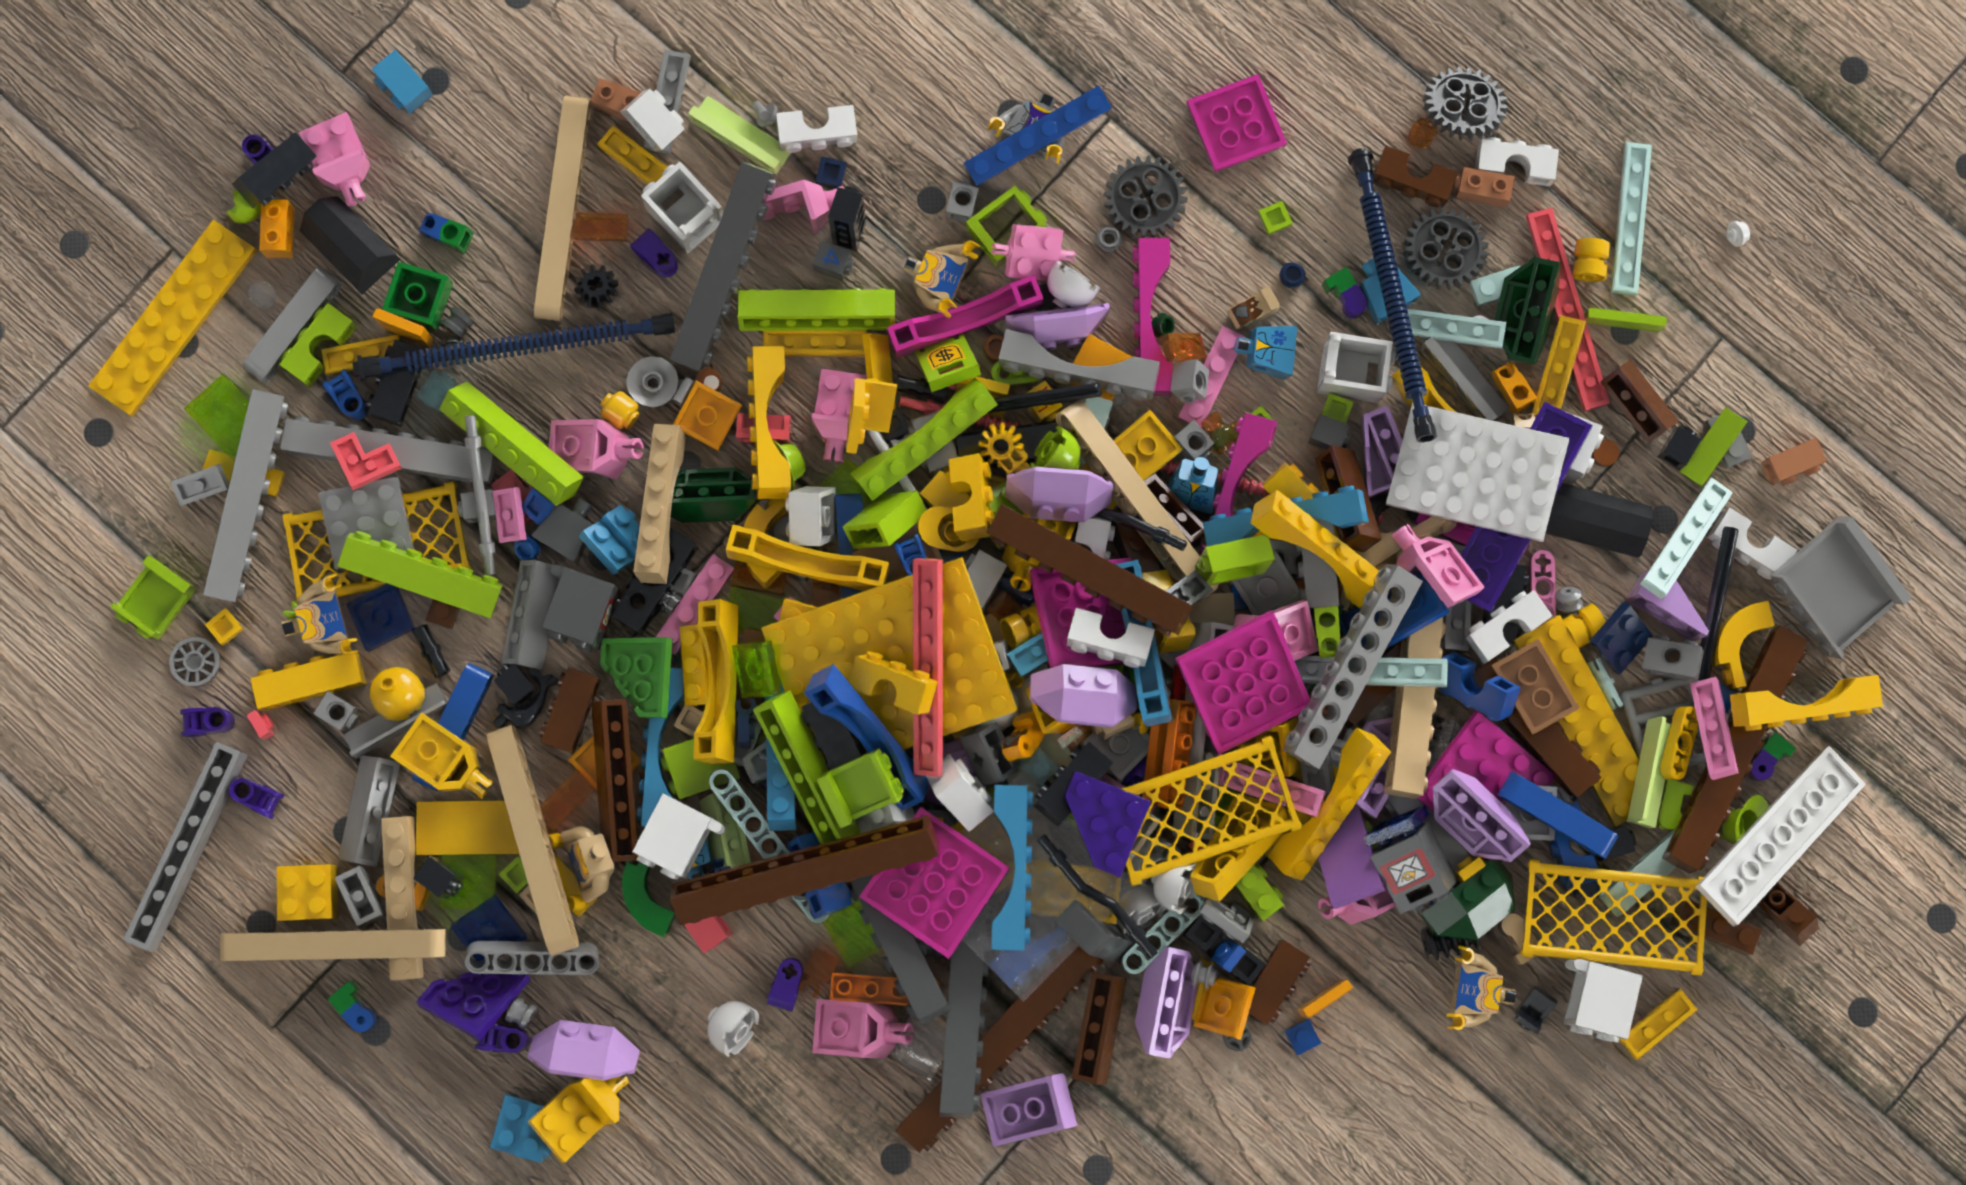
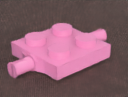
(1032, 251)

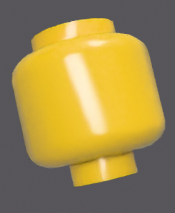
(619, 410)

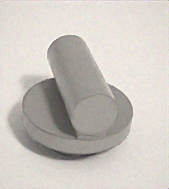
(765, 114)
(684, 388)

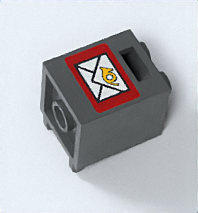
(580, 609)
(1411, 864)

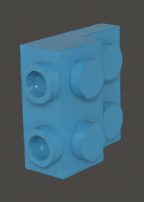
(613, 539)
(515, 1134)

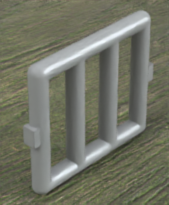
(1634, 721)

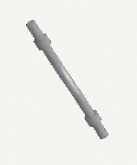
(473, 443)

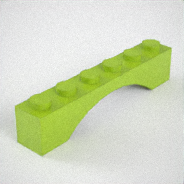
(957, 415)

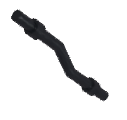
(1159, 534)
(1135, 933)

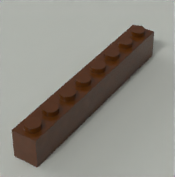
(1090, 570)

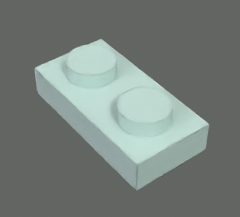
(1488, 288)

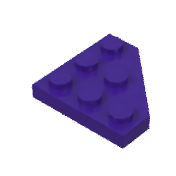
(1106, 820)
(472, 1000)

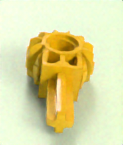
(1013, 457)

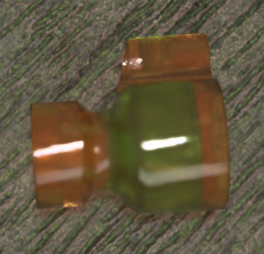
(1221, 434)

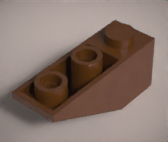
(1789, 914)

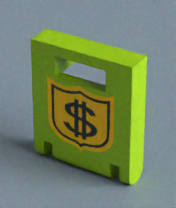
(945, 356)

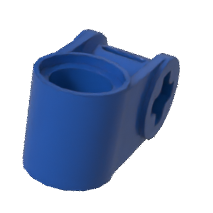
(344, 392)
(910, 550)

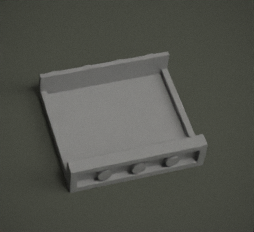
(1838, 585)

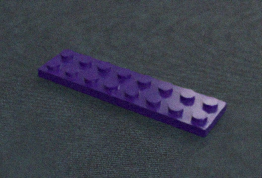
(1496, 554)

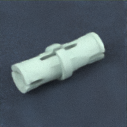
(1605, 683)

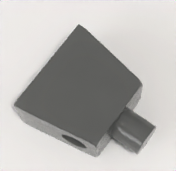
(562, 530)

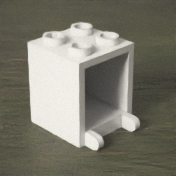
(690, 217)
(1346, 365)
(674, 837)
(1601, 1000)

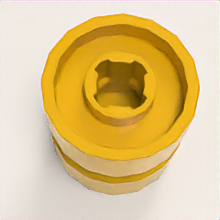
(1591, 258)
(1585, 624)
(1020, 628)

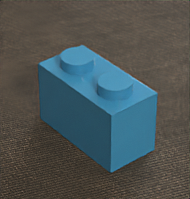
(402, 82)

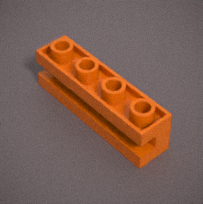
(1170, 749)
(866, 989)

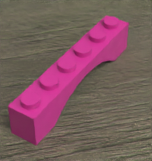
(1152, 264)
(992, 308)
(1254, 439)

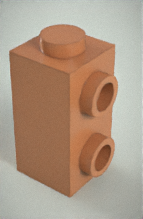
(612, 98)
(1484, 187)
(1788, 464)

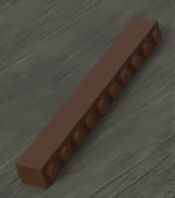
(1712, 798)
(804, 870)
(1000, 1041)

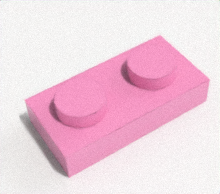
(509, 515)

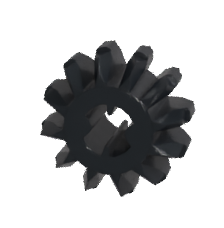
(600, 294)

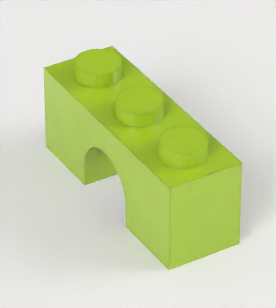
(327, 325)

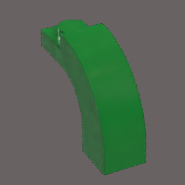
(640, 903)

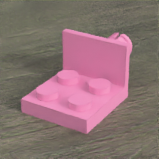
(340, 156)
(801, 193)
(833, 411)
(593, 446)
(1439, 566)
(1296, 627)
(1359, 910)
(857, 1029)

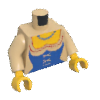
(941, 274)
(320, 619)
(589, 861)
(1476, 991)

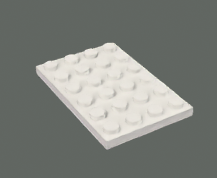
(1480, 474)

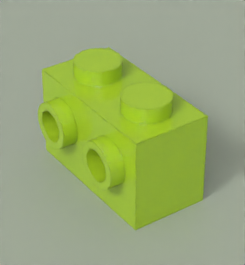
(1258, 894)

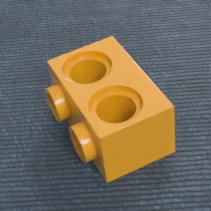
(277, 229)

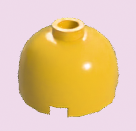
(396, 693)

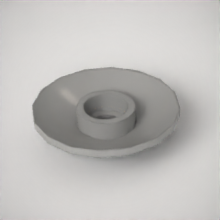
(652, 369)

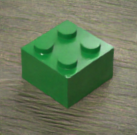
(418, 295)

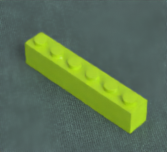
(815, 309)
(513, 444)
(420, 575)
(801, 763)

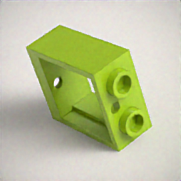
(980, 234)
(1235, 560)

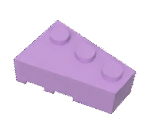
(1380, 450)

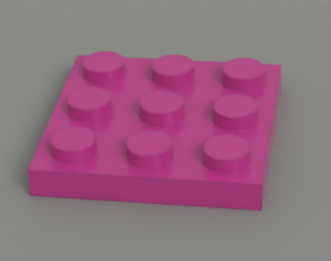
(1236, 123)

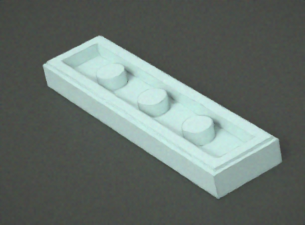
(1457, 328)

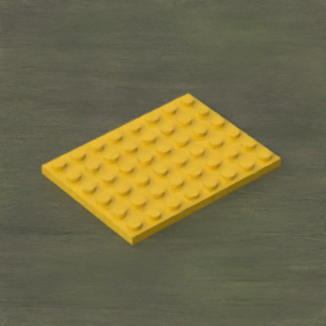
(883, 624)

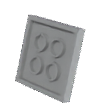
(369, 509)

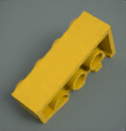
(1220, 873)

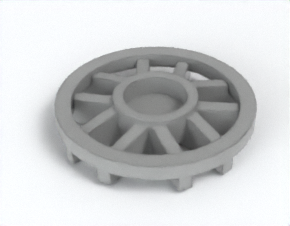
(194, 661)

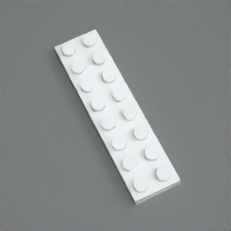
(1780, 836)

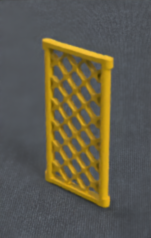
(411, 497)
(1292, 824)
(1529, 950)

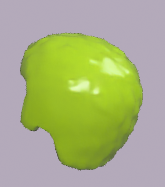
(242, 211)

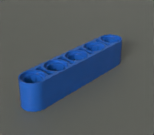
(846, 508)
(463, 705)
(1557, 815)

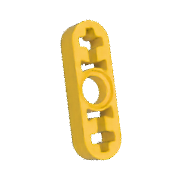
(1673, 766)

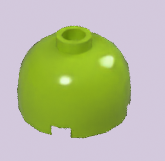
(1058, 451)

